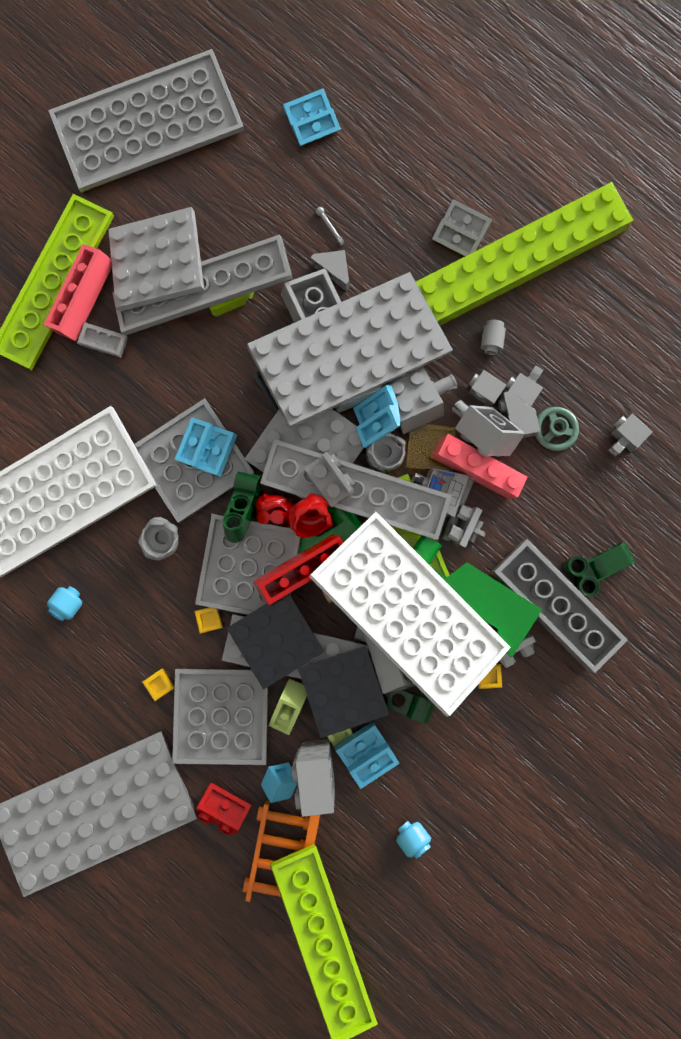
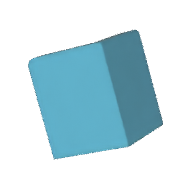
(278, 782)

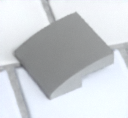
(462, 228)

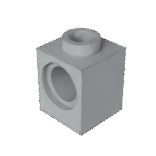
(486, 388)

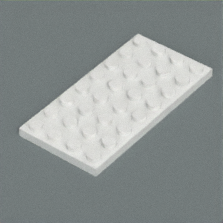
(68, 487)
(410, 613)

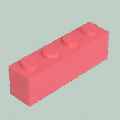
(79, 292)
(479, 468)

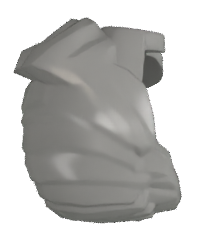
(386, 454)
(159, 539)

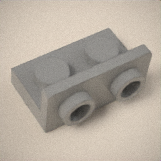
(330, 479)

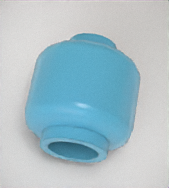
(64, 603)
(413, 839)

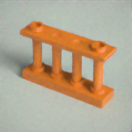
(308, 823)

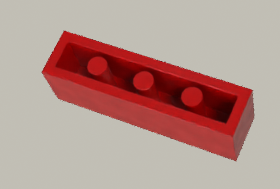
(295, 571)

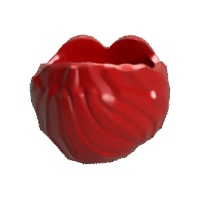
(273, 510)
(309, 515)

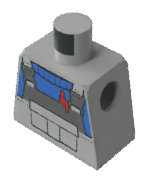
(445, 482)

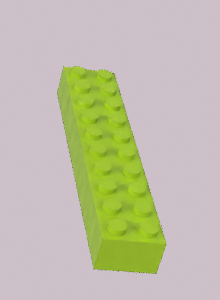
(525, 254)

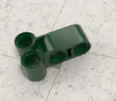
(245, 495)
(599, 567)
(416, 706)

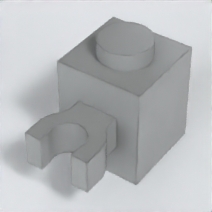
(525, 387)
(629, 433)

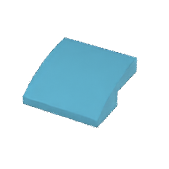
(311, 117)
(377, 416)
(205, 447)
(366, 755)

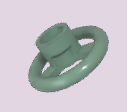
(565, 430)

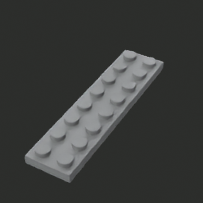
(223, 279)
(394, 499)

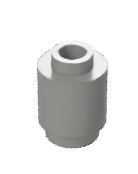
(493, 337)

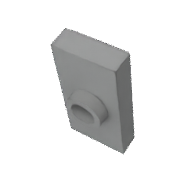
(102, 340)

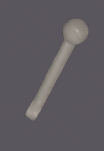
(320, 212)

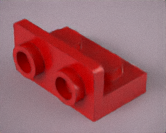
(222, 809)

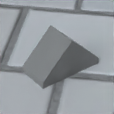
(335, 265)

